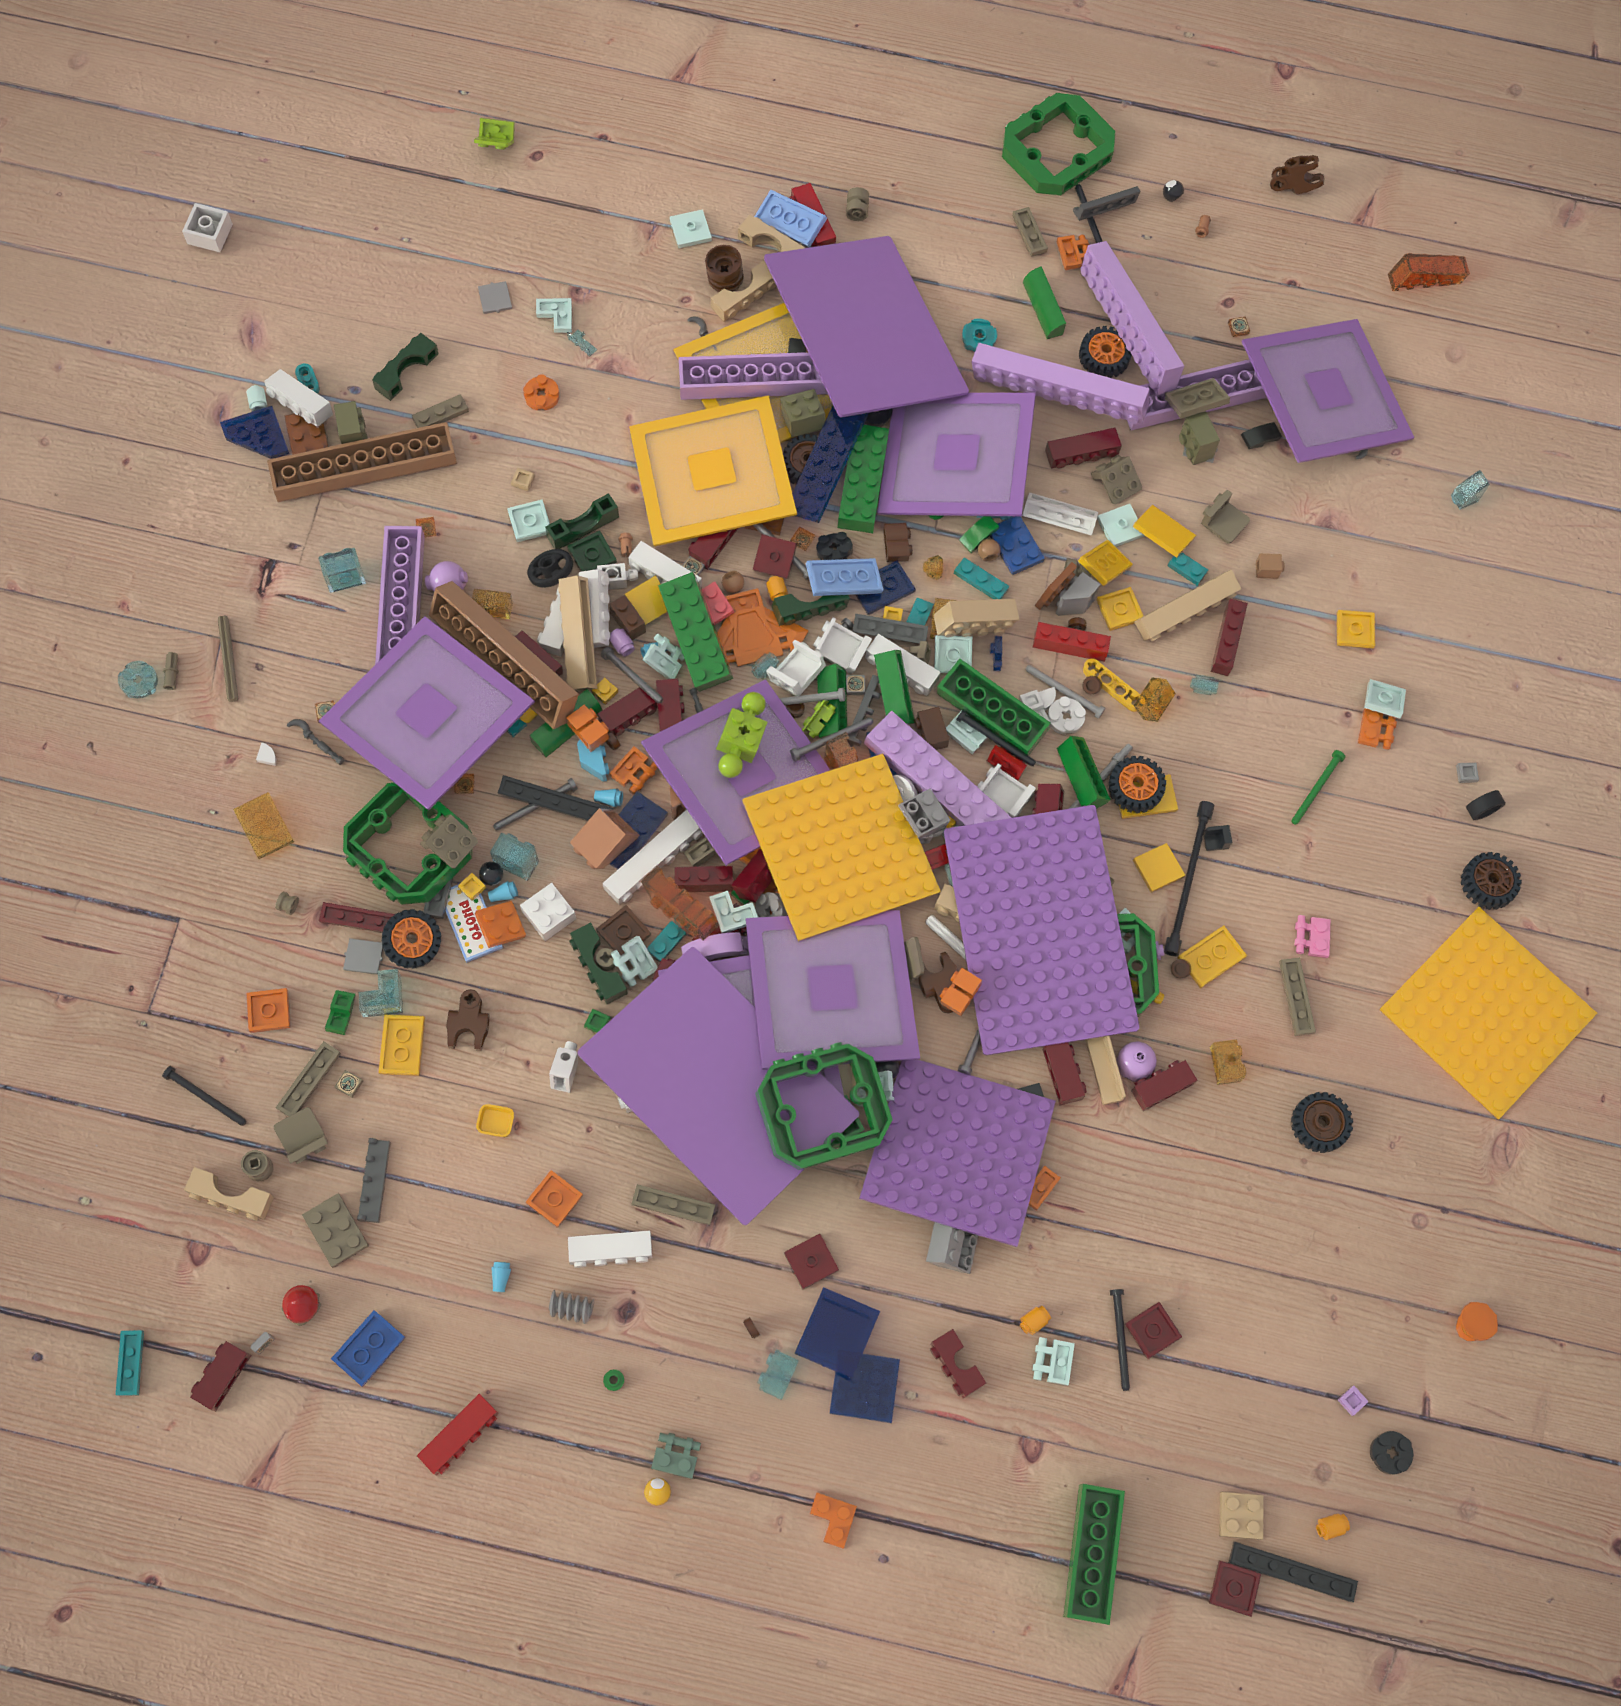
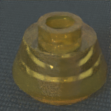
(933, 567)

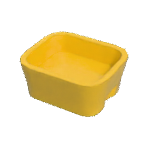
(495, 1120)

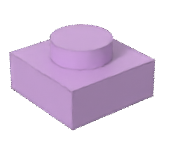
(1352, 1400)

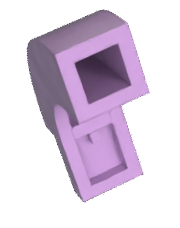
(720, 946)

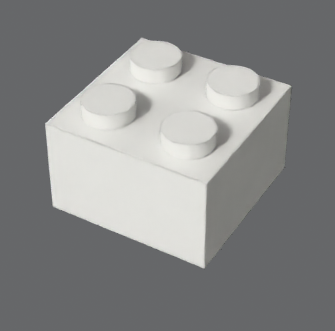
(207, 227)
(548, 912)

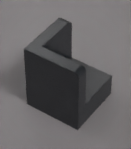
(1217, 838)

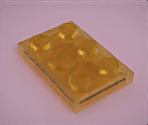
(263, 825)

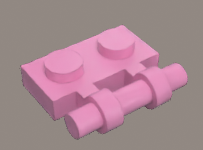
(1319, 936)

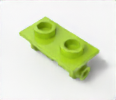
(813, 723)

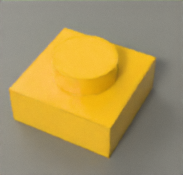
(892, 613)
(605, 691)
(471, 886)

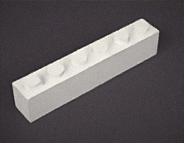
(657, 852)

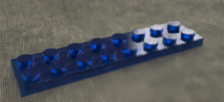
(826, 464)

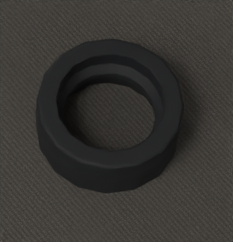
(1485, 805)

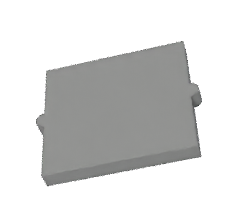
(494, 297)
(363, 956)

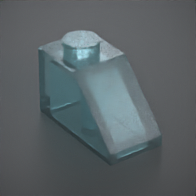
(1470, 490)

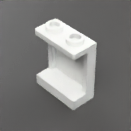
(841, 645)
(797, 669)
(1006, 791)

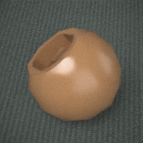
(989, 550)
(733, 582)

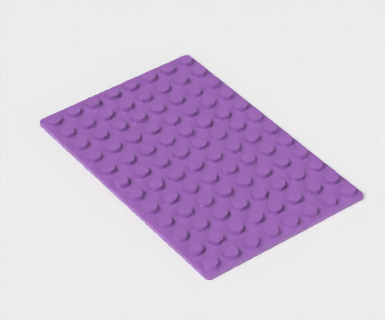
(865, 326)
(1040, 930)
(691, 1074)

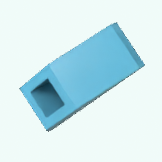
(593, 761)

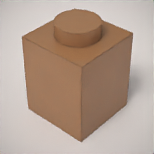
(1269, 566)

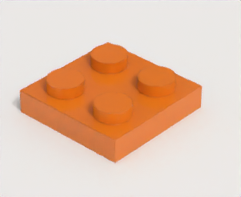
(500, 924)
(268, 1010)
(554, 1198)

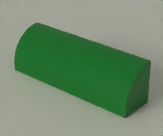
(1044, 303)
(830, 680)
(894, 685)
(549, 739)
(1083, 772)

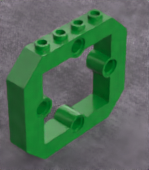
(1087, 124)
(365, 824)
(1144, 955)
(866, 1078)

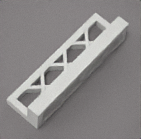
(1060, 513)

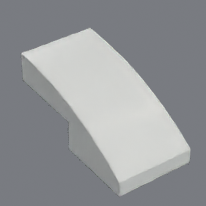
(1034, 701)

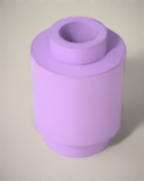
(621, 642)

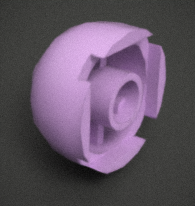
(1136, 1061)

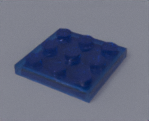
(869, 1392)

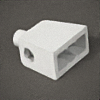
(564, 1067)

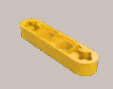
(1115, 682)

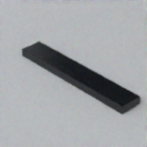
(548, 798)
(1293, 1572)

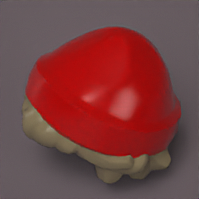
(301, 1304)

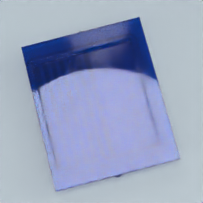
(837, 1332)

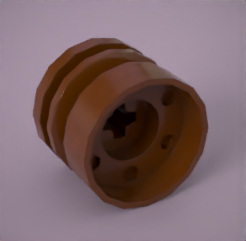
(724, 268)

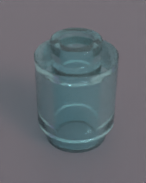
(763, 663)
(1204, 684)

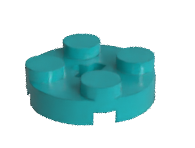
(978, 326)

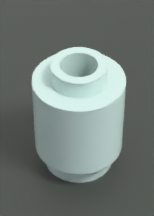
(256, 398)

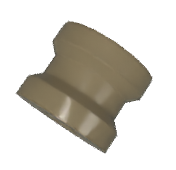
(287, 903)
(607, 963)

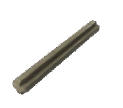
(227, 657)

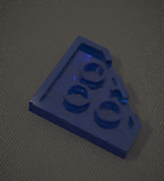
(257, 432)

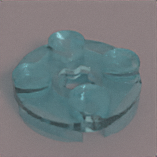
(130, 673)

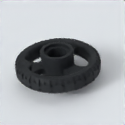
(547, 565)

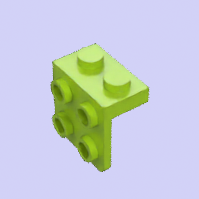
(496, 133)

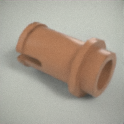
(1202, 229)
(626, 547)

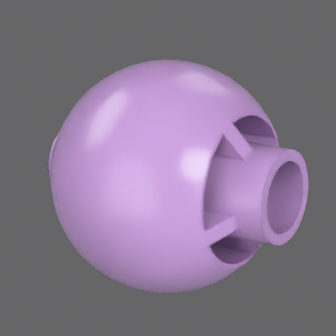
(444, 573)

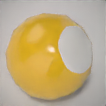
(657, 1491)

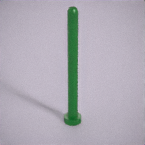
(1338, 756)

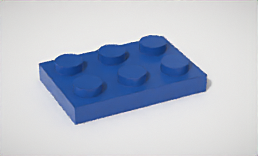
(1017, 545)
(368, 1348)

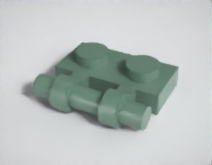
(675, 1462)

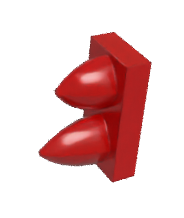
(1012, 766)

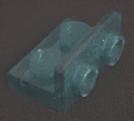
(778, 1374)

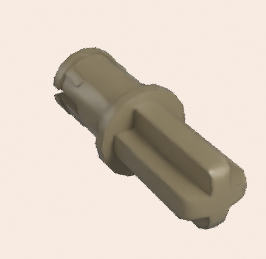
(170, 671)

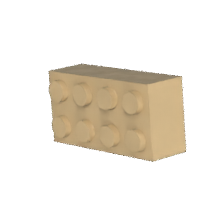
(976, 617)

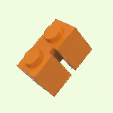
(587, 728)
(961, 991)

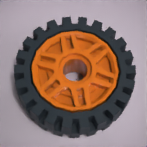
(1093, 353)
(1141, 771)
(411, 923)

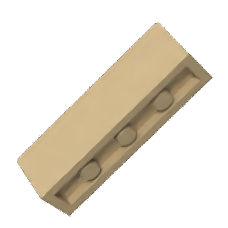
(1105, 1070)

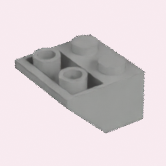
(1078, 596)
(924, 814)
(952, 1248)

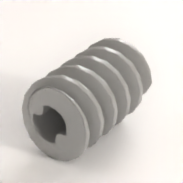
(570, 1307)

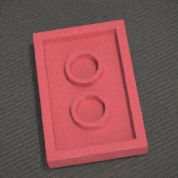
(716, 603)

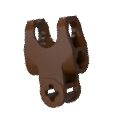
(1296, 175)
(934, 983)
(468, 1020)

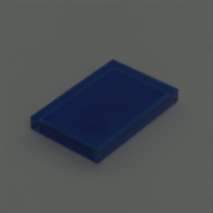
(895, 587)

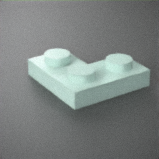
(556, 308)
(728, 916)

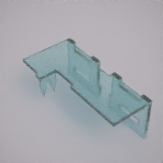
(579, 341)

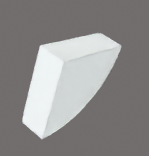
(1048, 697)
(266, 755)

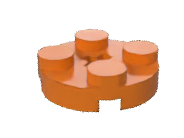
(537, 384)

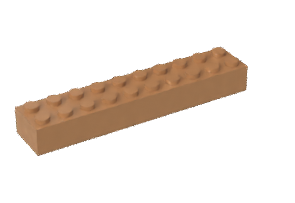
(361, 462)
(503, 652)

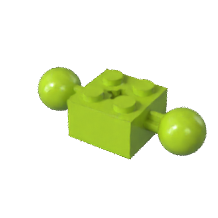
(741, 735)

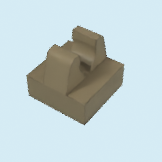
(922, 651)

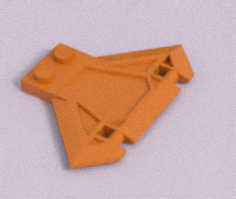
(755, 630)

